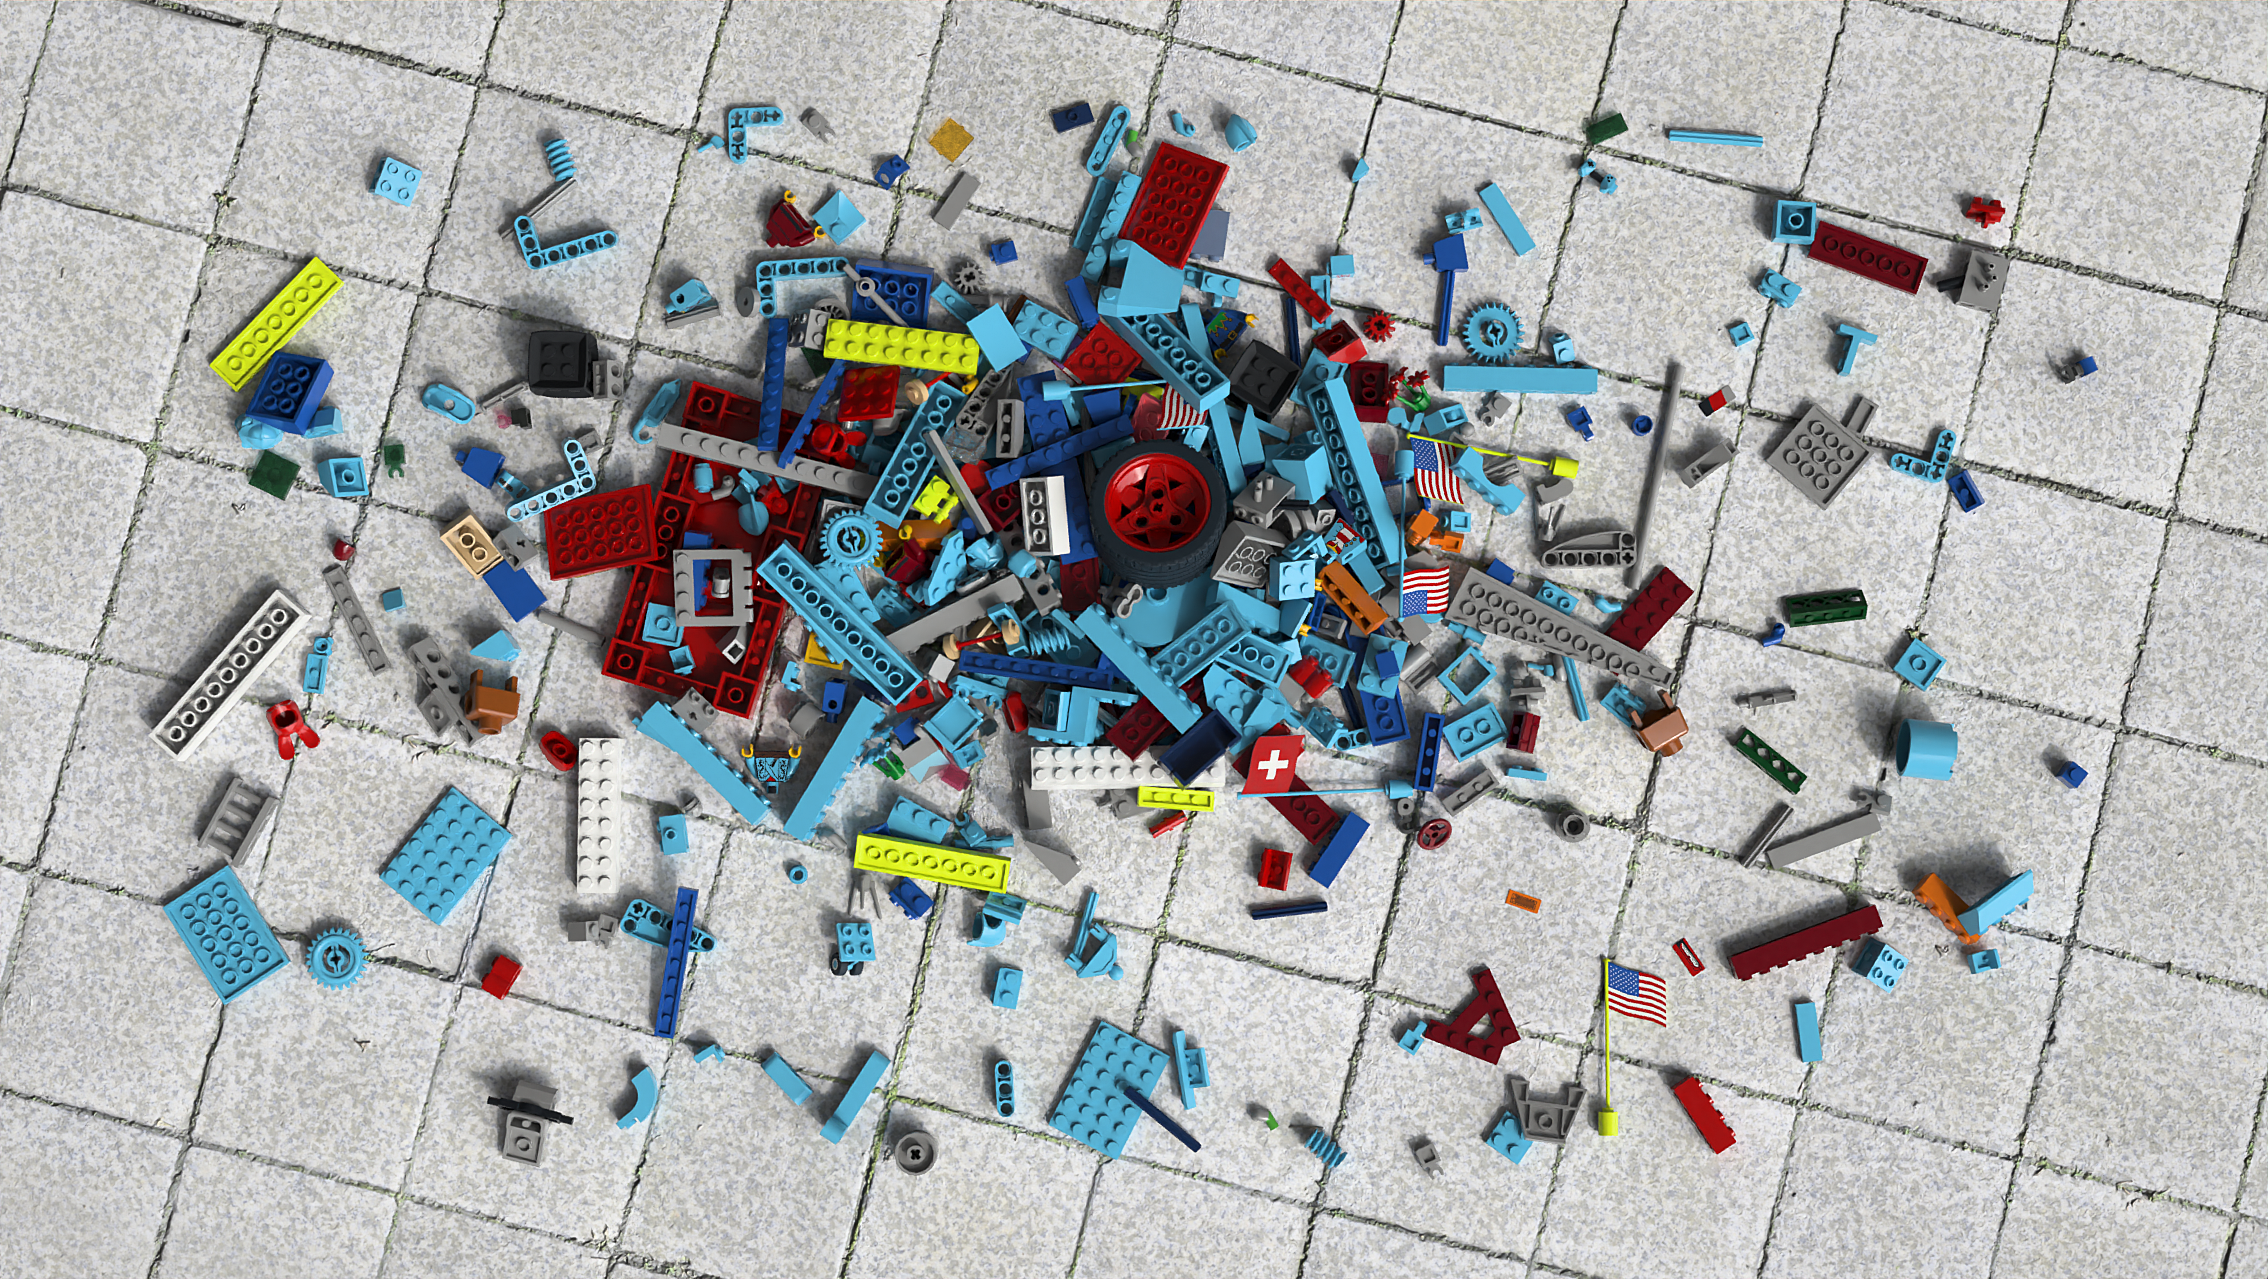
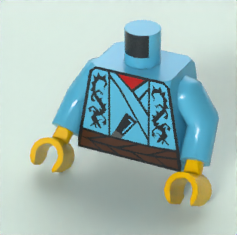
(772, 766)

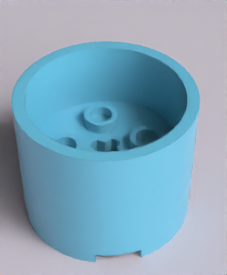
(1926, 749)

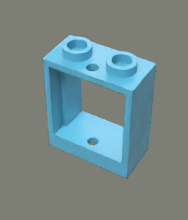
(1453, 689)

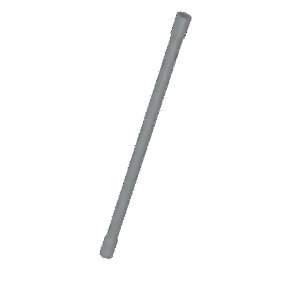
(1676, 382)

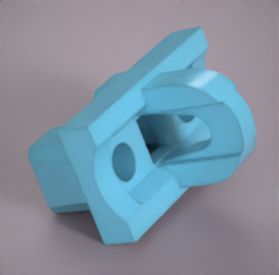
(1471, 221)

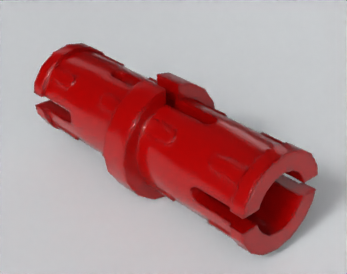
(1168, 824)

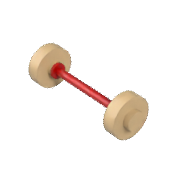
(917, 390)
(1009, 631)

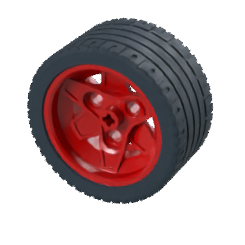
(1157, 465)

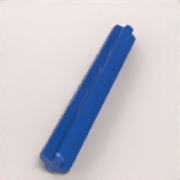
(1446, 305)

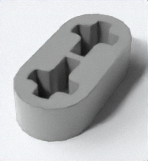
(973, 582)

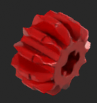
(1384, 323)

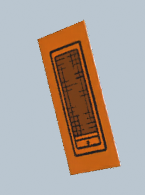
(1523, 901)

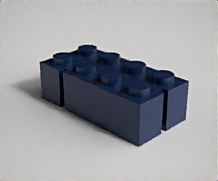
(1199, 749)

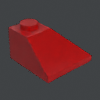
(1340, 344)

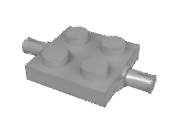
(1124, 803)

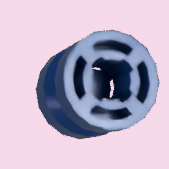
(1644, 422)

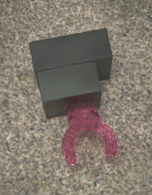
(519, 417)

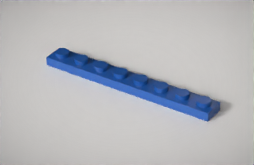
(773, 384)
(812, 412)
(1059, 452)
(1036, 670)
(676, 962)

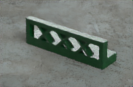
(1826, 612)
(1767, 767)

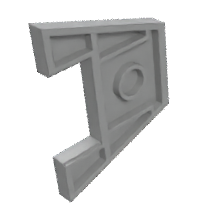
(1544, 1120)

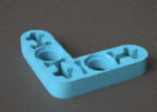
(746, 121)
(1927, 467)

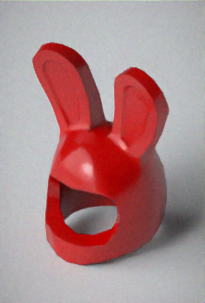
(833, 441)
(286, 720)

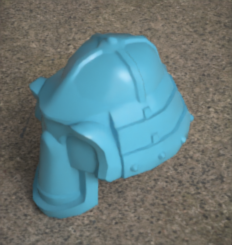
(257, 434)
(987, 553)

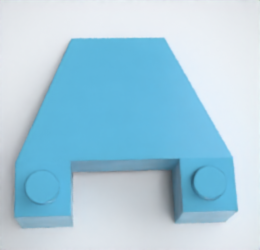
(1146, 287)

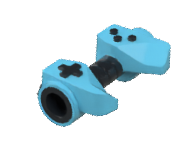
(1607, 183)

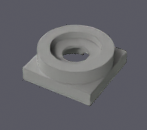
(828, 509)

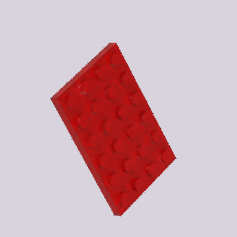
(1173, 203)
(600, 532)

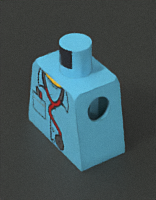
(688, 297)

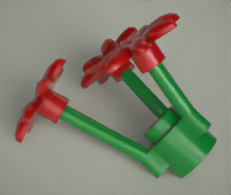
(1420, 401)

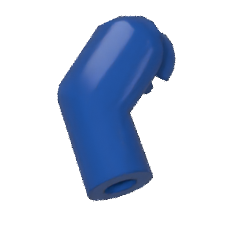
(1775, 636)

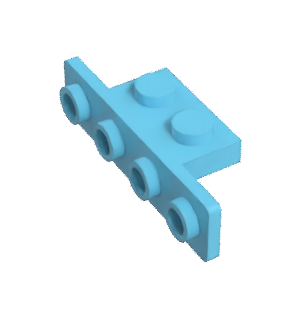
(1191, 1069)

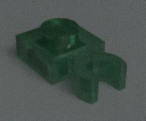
(395, 457)

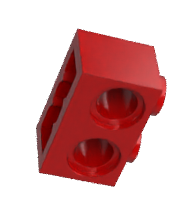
(915, 701)

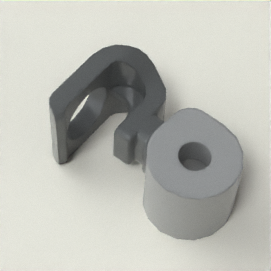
(1404, 808)

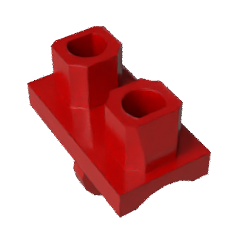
(1985, 213)
(773, 500)

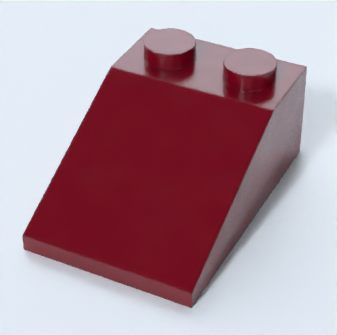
(1366, 390)
(1001, 505)

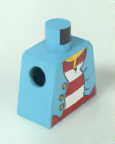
(1342, 543)

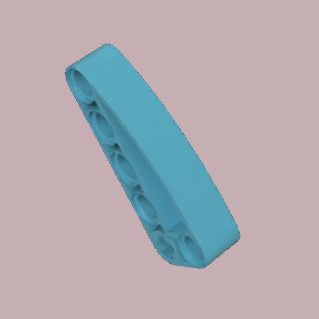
(659, 932)

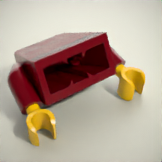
(788, 225)
(906, 561)

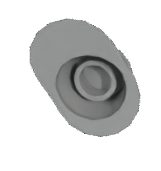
(889, 426)

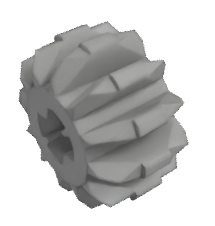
(966, 273)

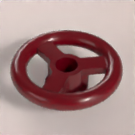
(1432, 831)

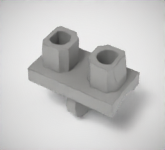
(1527, 696)

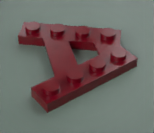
(1489, 1002)

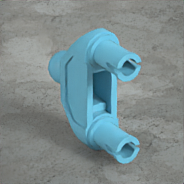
(1102, 958)

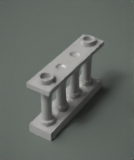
(247, 839)

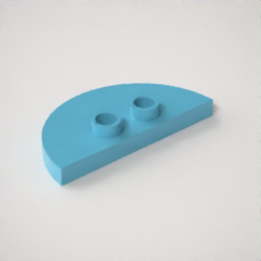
(1168, 613)

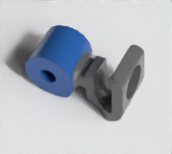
(2082, 368)

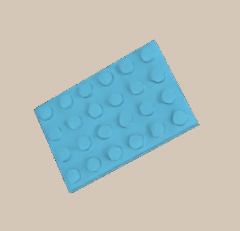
(446, 856)
(226, 934)
(1094, 1101)

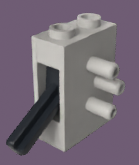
(1980, 281)
(1266, 499)

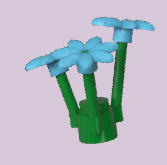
(894, 768)

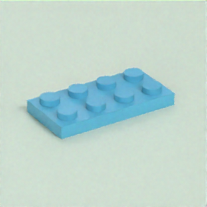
(850, 587)
(1252, 732)

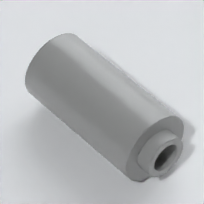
(1413, 660)

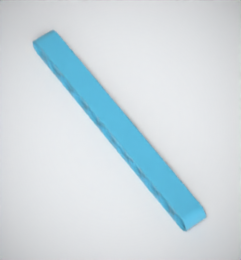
(1220, 430)

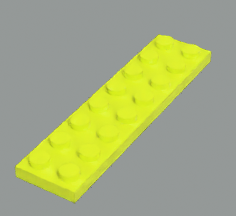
(276, 324)
(901, 346)
(932, 862)

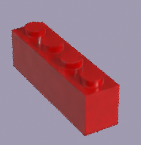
(1703, 1114)

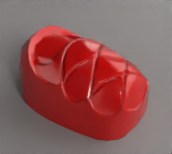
(1015, 712)
(558, 751)

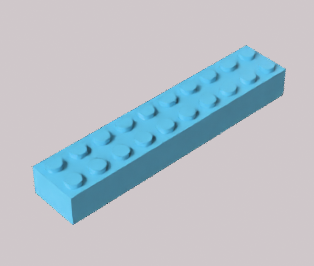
(1355, 470)
(840, 622)

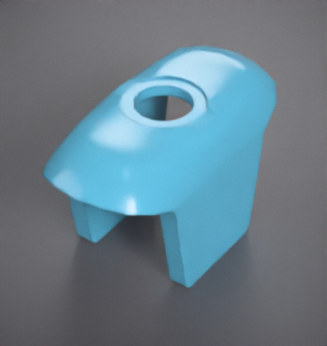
(437, 395)

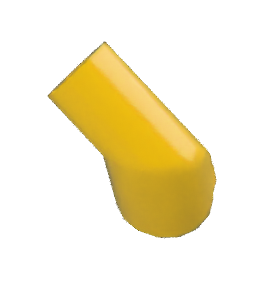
(972, 384)

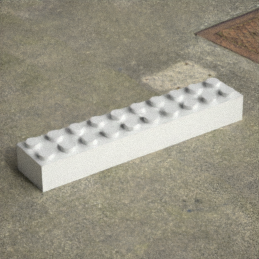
(230, 675)
(1107, 769)

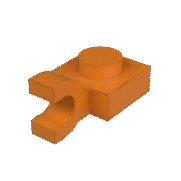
(1450, 540)

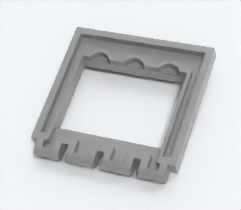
(684, 587)

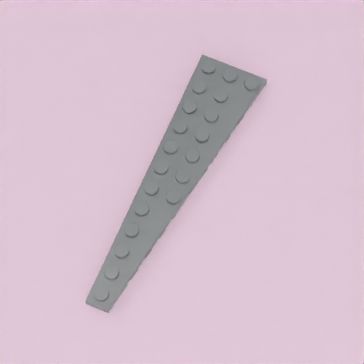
(1513, 615)

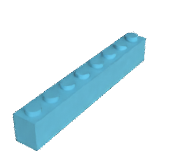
(1519, 379)
(1138, 667)

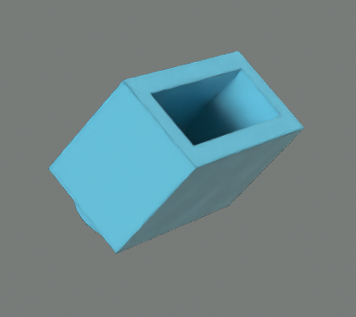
(673, 834)

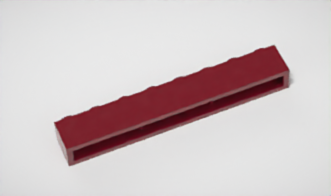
(1805, 941)

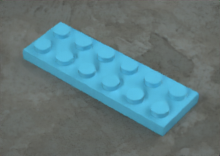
(1203, 643)

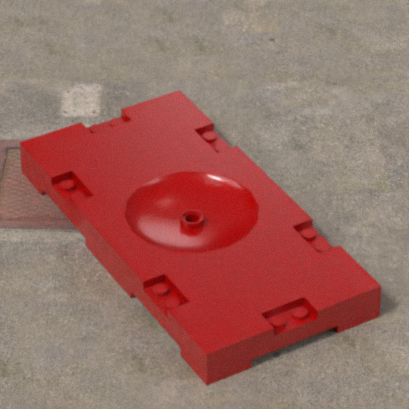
(680, 508)

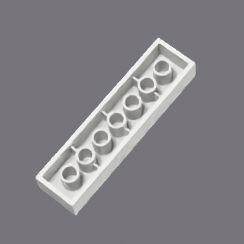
(599, 815)

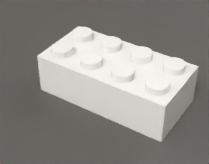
(1044, 515)

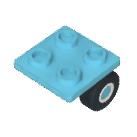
(854, 948)

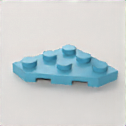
(946, 569)

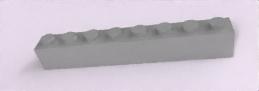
(955, 613)

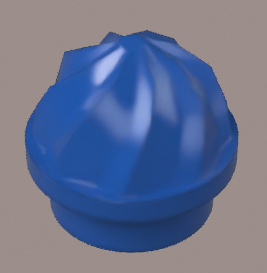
(1332, 610)

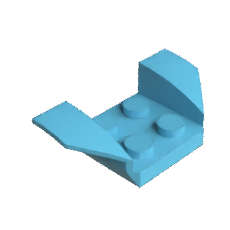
(1236, 699)

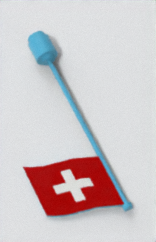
(1274, 766)

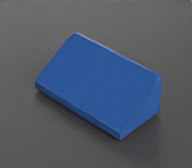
(1966, 491)

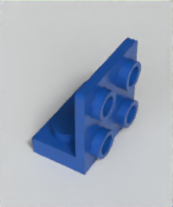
(911, 898)

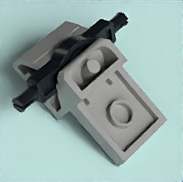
(528, 1121)

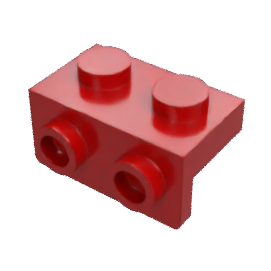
(1274, 869)

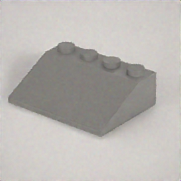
(1246, 554)
(1058, 863)

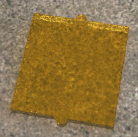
(951, 140)

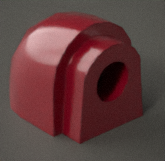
(342, 550)

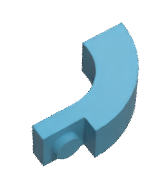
(1002, 612)
(647, 1096)

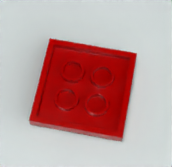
(1102, 358)
(869, 393)

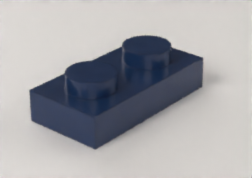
(1337, 500)

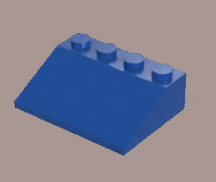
(900, 285)
(290, 392)

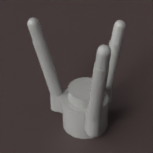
(1547, 531)
(863, 884)

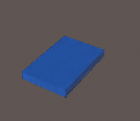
(515, 590)

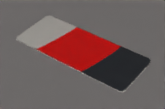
(1717, 401)

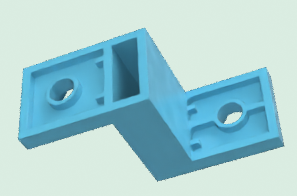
(1082, 716)

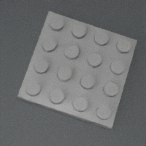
(1820, 456)

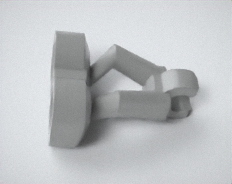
(1122, 606)

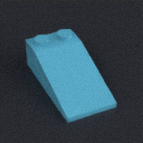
(1080, 653)
(1258, 659)

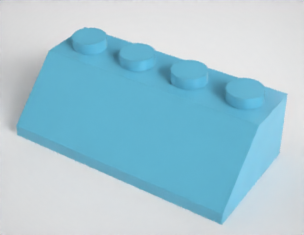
(1997, 903)

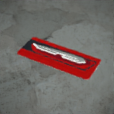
(1688, 957)

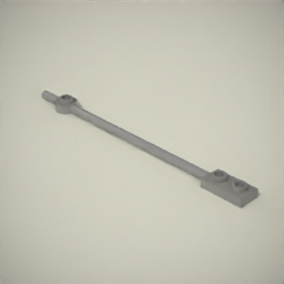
(889, 311)

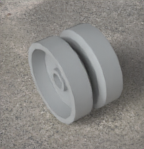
(1294, 523)
(905, 1156)

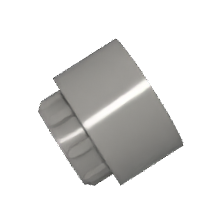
(805, 719)
(1562, 830)

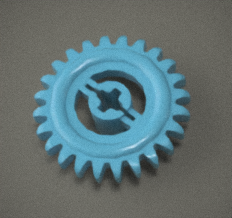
(1489, 315)
(856, 557)
(339, 976)

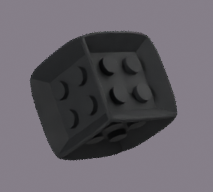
(561, 363)
(1262, 380)

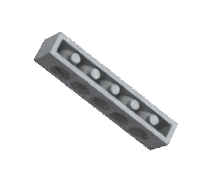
(1044, 603)
(430, 671)

